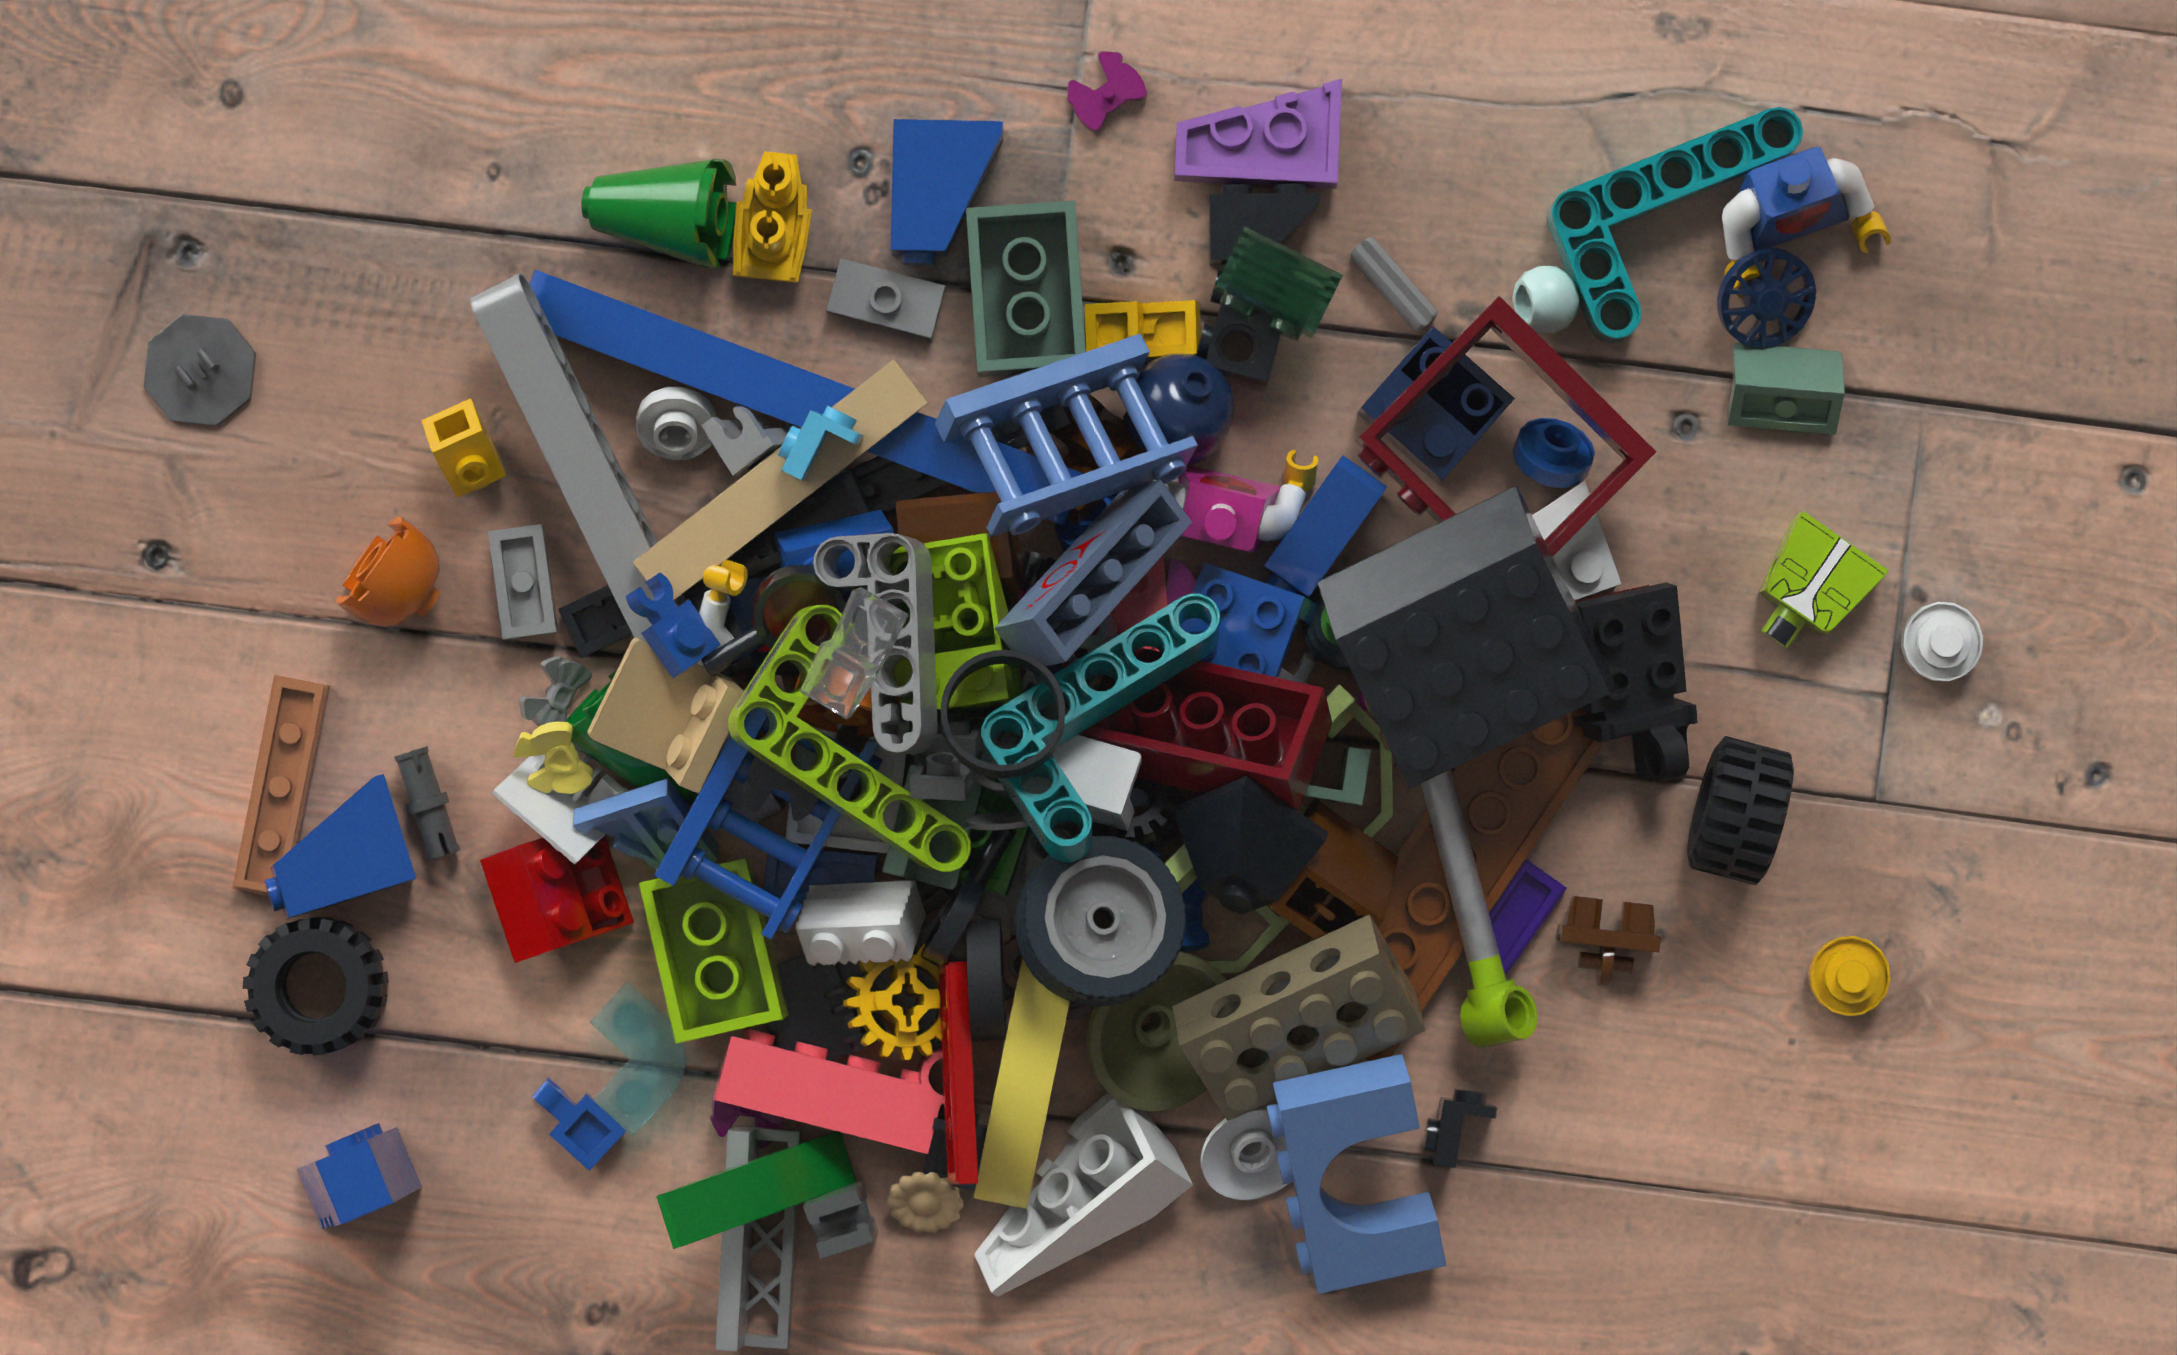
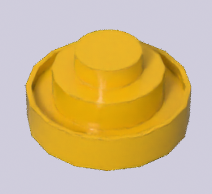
(1849, 975)

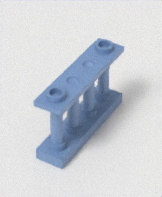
(1069, 384)

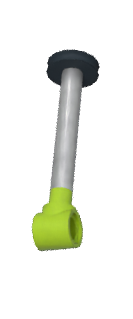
(1495, 1007)

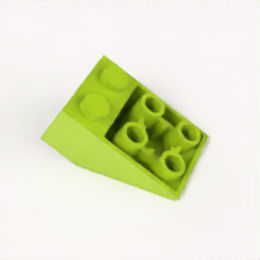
(965, 612)

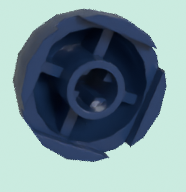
(1187, 401)

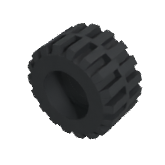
(1740, 810)
(269, 986)

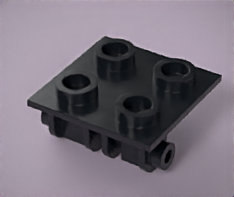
(817, 1010)

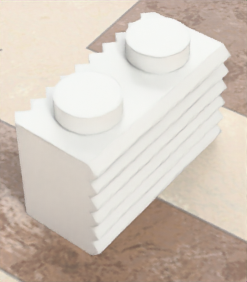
(860, 922)

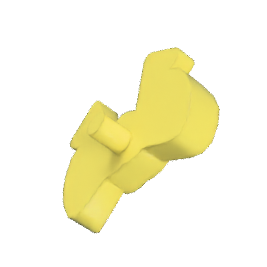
(562, 764)

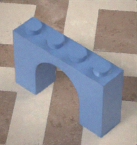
(1319, 1120)

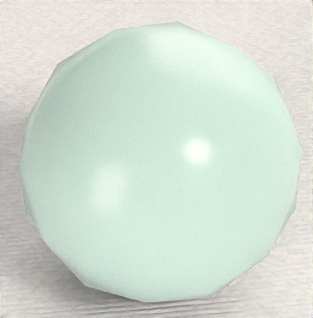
(1546, 299)

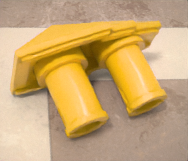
(772, 222)

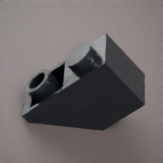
(1269, 214)

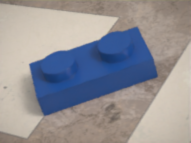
(829, 868)

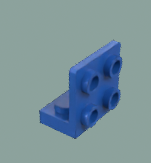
(1254, 620)

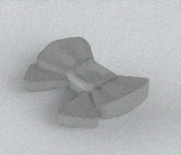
(565, 679)

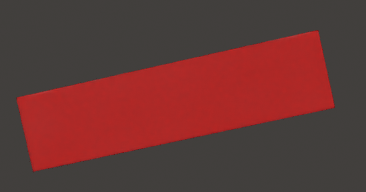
(957, 1074)

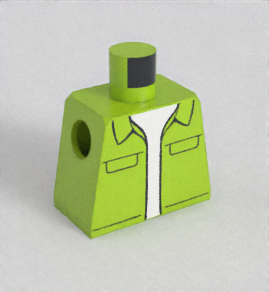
(1815, 580)

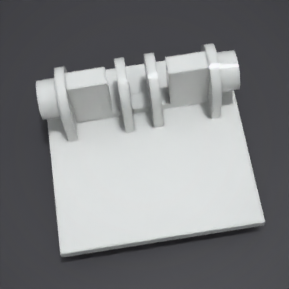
(553, 812)

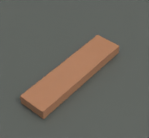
(281, 779)

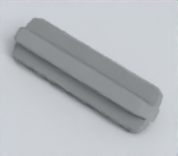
(1393, 284)

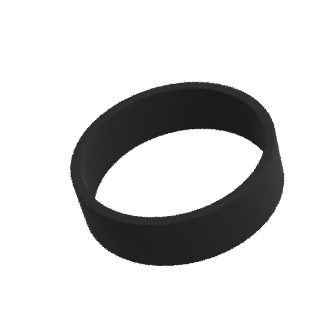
(1011, 658)
(986, 980)

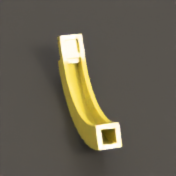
(1022, 1093)

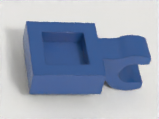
(582, 1127)

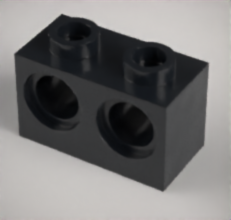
(1255, 328)

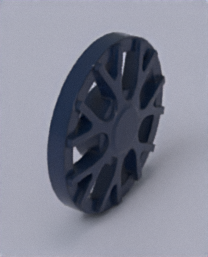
(1766, 298)

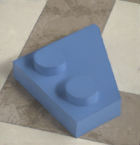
(642, 821)

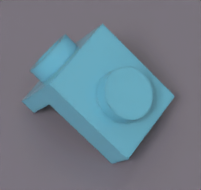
(804, 444)

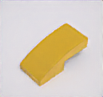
(1165, 326)

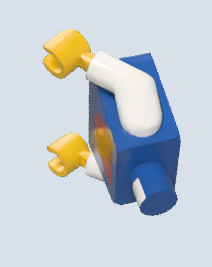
(1796, 200)

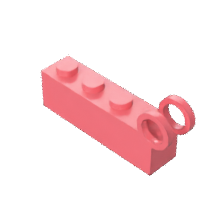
(829, 1093)

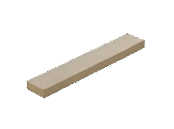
(769, 493)

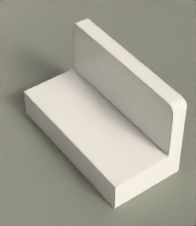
(1101, 777)

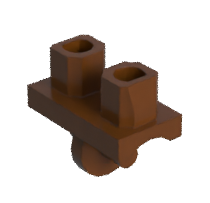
(1635, 933)

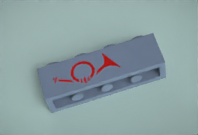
(1094, 574)

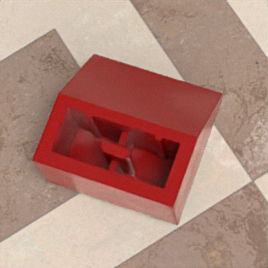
(552, 901)

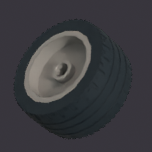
(1095, 963)

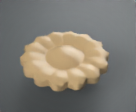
(925, 1202)

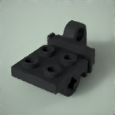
(1644, 654)

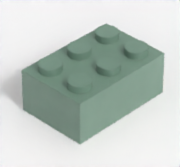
(1025, 286)

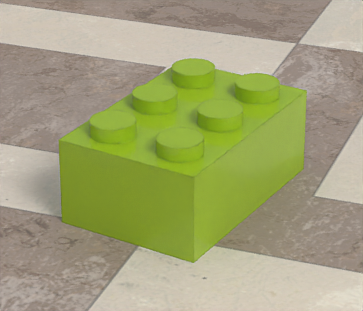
(712, 956)

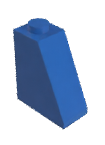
(935, 180)
(1323, 528)
(344, 857)

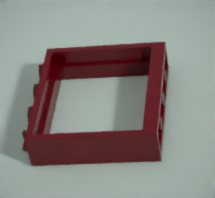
(1556, 375)

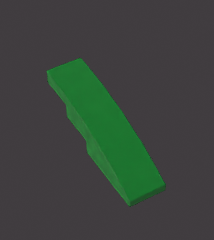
(755, 1189)

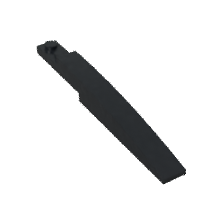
(871, 486)

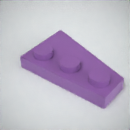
(1265, 143)

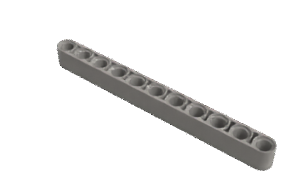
(578, 456)

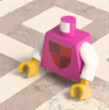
(1239, 509)

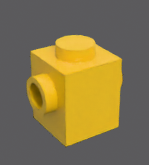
(463, 448)

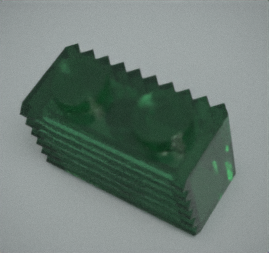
(1277, 284)

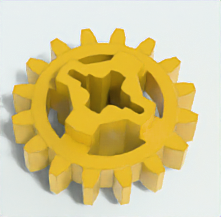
(903, 1027)

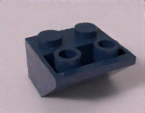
(1448, 417)

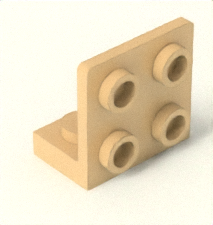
(664, 718)

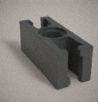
(841, 1220)

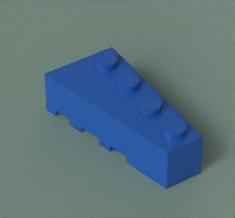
(359, 1176)

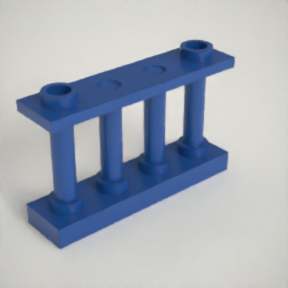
(715, 812)

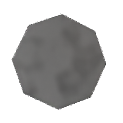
(199, 370)

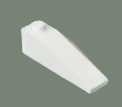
(1099, 1186)

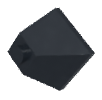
(1246, 843)

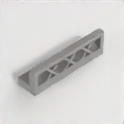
(738, 1251)

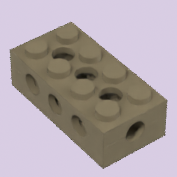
(1298, 1016)

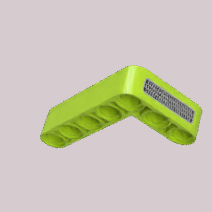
(833, 759)

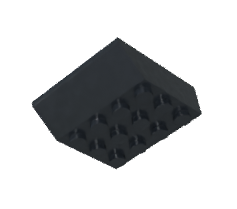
(1464, 637)

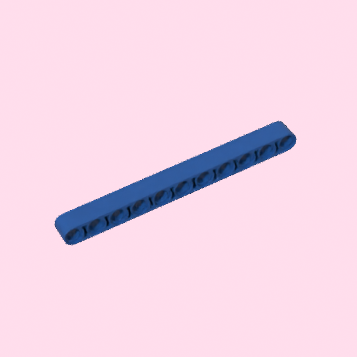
(760, 382)

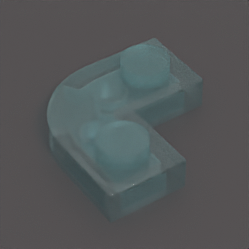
(654, 1057)

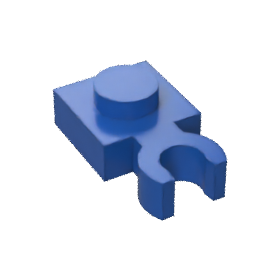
(676, 631)

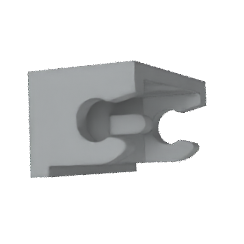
(744, 440)

